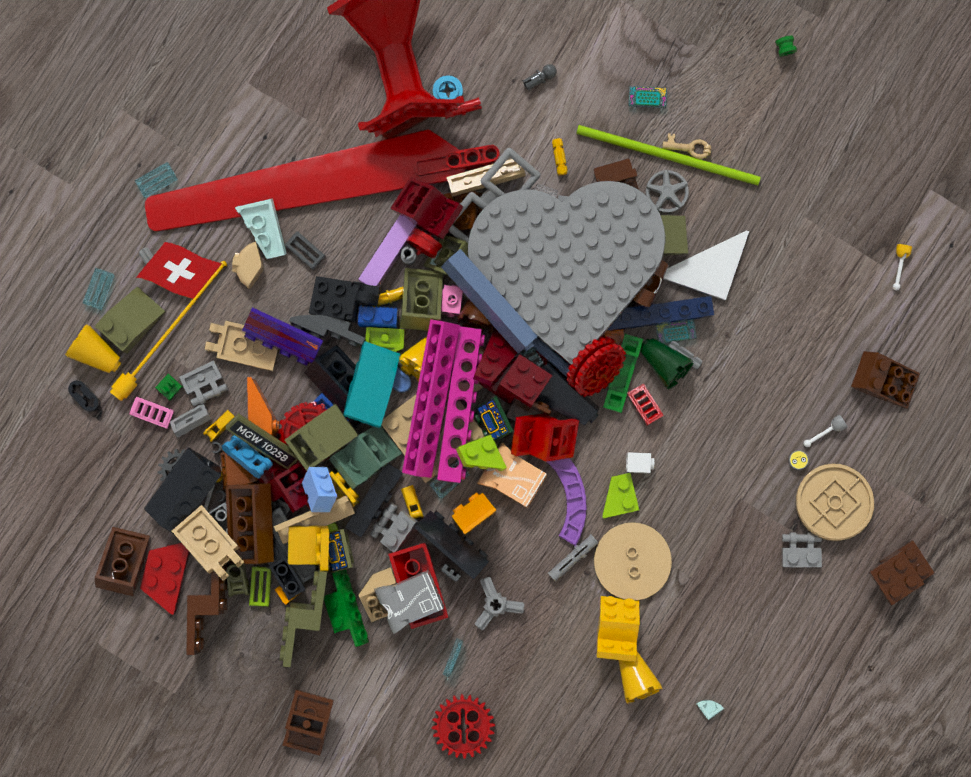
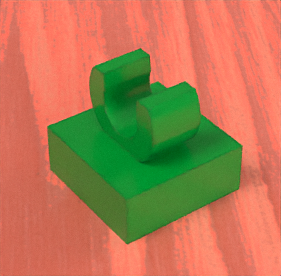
(169, 387)

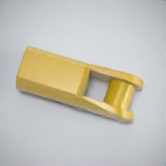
(221, 423)
(411, 499)

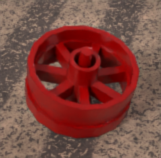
(424, 243)

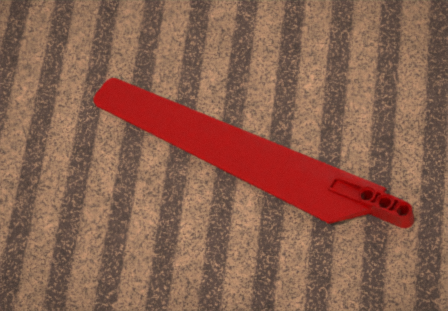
(318, 179)

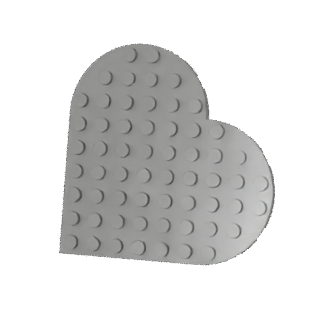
(569, 261)

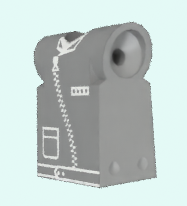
(409, 600)

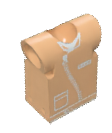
(518, 481)

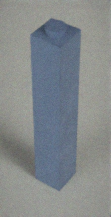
(489, 301)

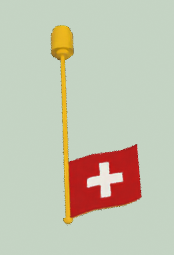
(181, 274)

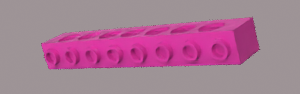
(465, 336)
(430, 398)

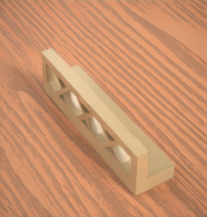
(470, 180)
(341, 509)

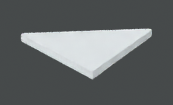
(710, 270)

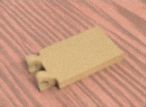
(236, 348)
(207, 542)

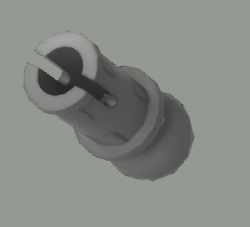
(549, 71)

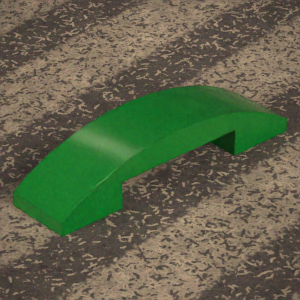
(618, 388)

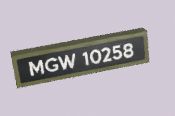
(262, 441)

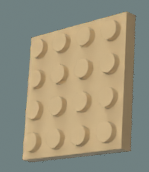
(399, 422)

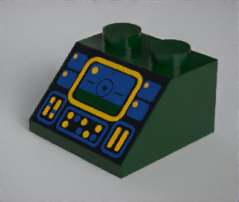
(493, 419)

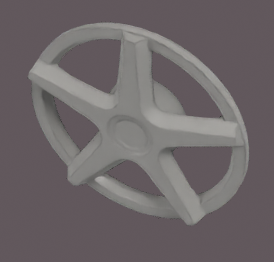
(667, 190)

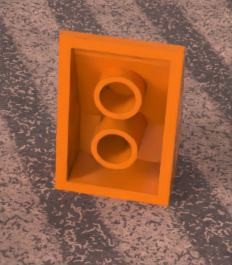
(259, 410)

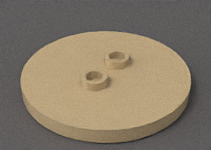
(834, 502)
(632, 561)

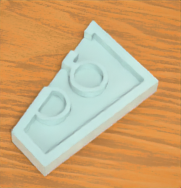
(264, 225)

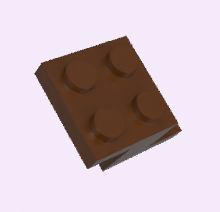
(901, 572)
(308, 722)

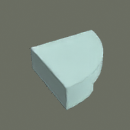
(709, 708)

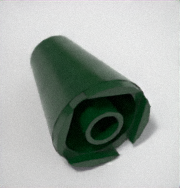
(666, 362)

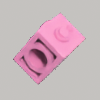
(448, 308)

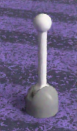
(837, 424)

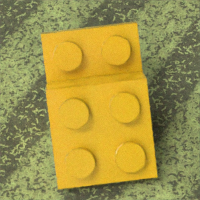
(618, 628)

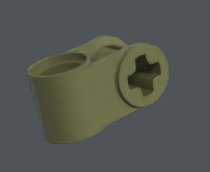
(237, 581)

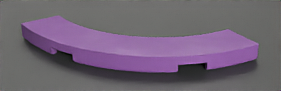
(575, 499)

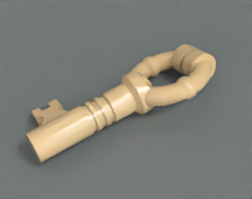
(671, 145)

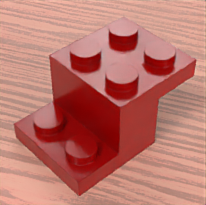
(544, 437)

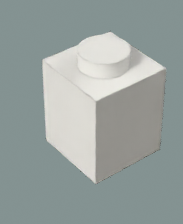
(639, 463)

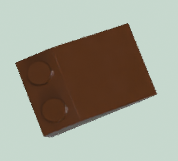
(122, 561)

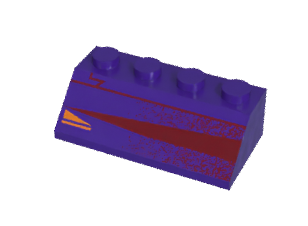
(281, 336)

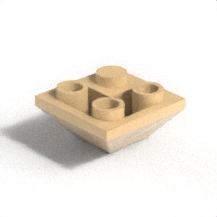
(368, 596)

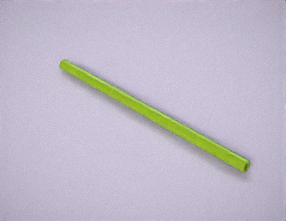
(668, 155)

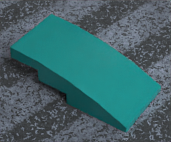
(371, 384)

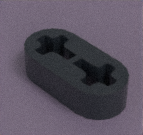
(81, 398)

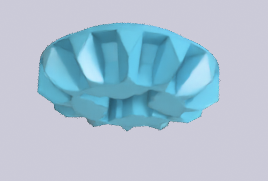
(453, 84)

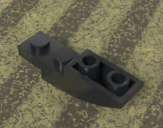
(285, 573)

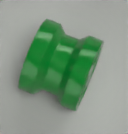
(786, 46)

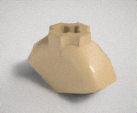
(248, 264)

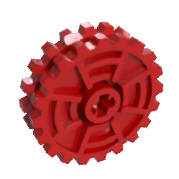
(596, 366)
(298, 417)

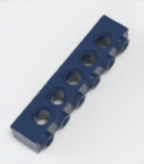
(664, 313)

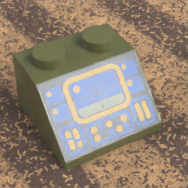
(340, 551)

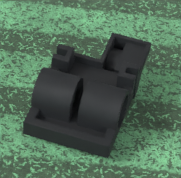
(341, 298)

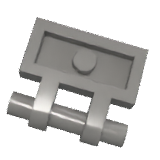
(200, 378)
(399, 530)
(801, 556)

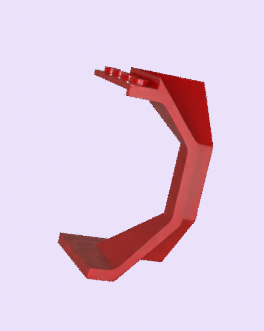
(388, 31)

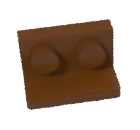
(617, 172)

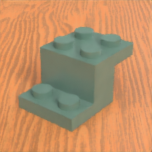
(365, 456)

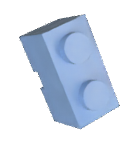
(319, 489)

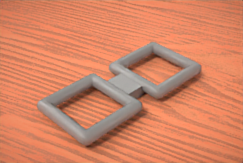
(493, 191)

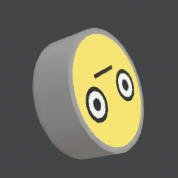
(798, 460)

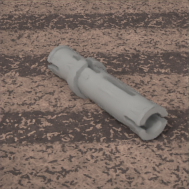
(590, 542)

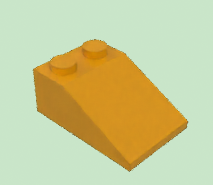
(473, 513)

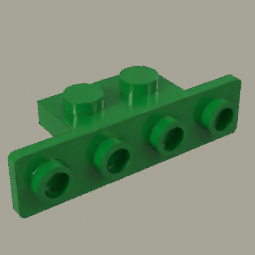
(344, 610)

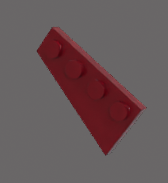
(495, 359)

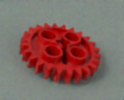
(445, 726)

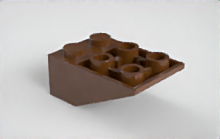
(885, 379)

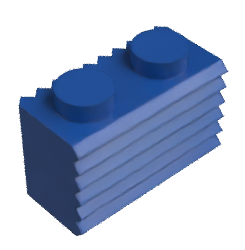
(378, 317)

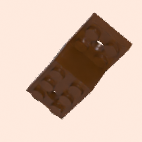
(204, 605)

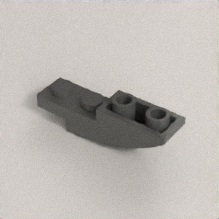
(320, 326)

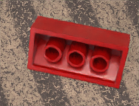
(411, 562)

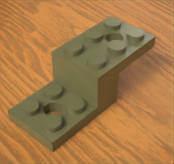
(303, 617)

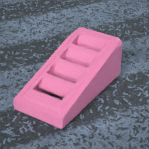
(136, 405)

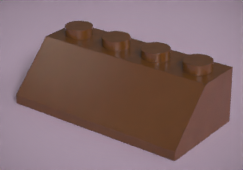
(250, 521)

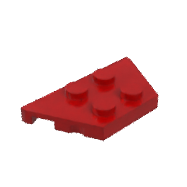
(165, 575)

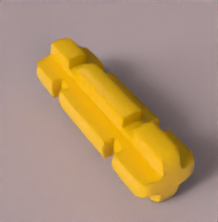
(559, 156)

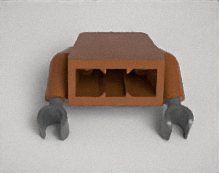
(232, 471)

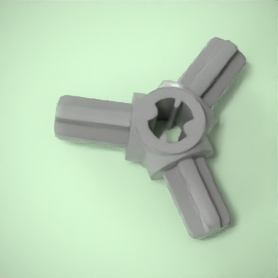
(489, 613)

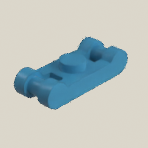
(247, 456)

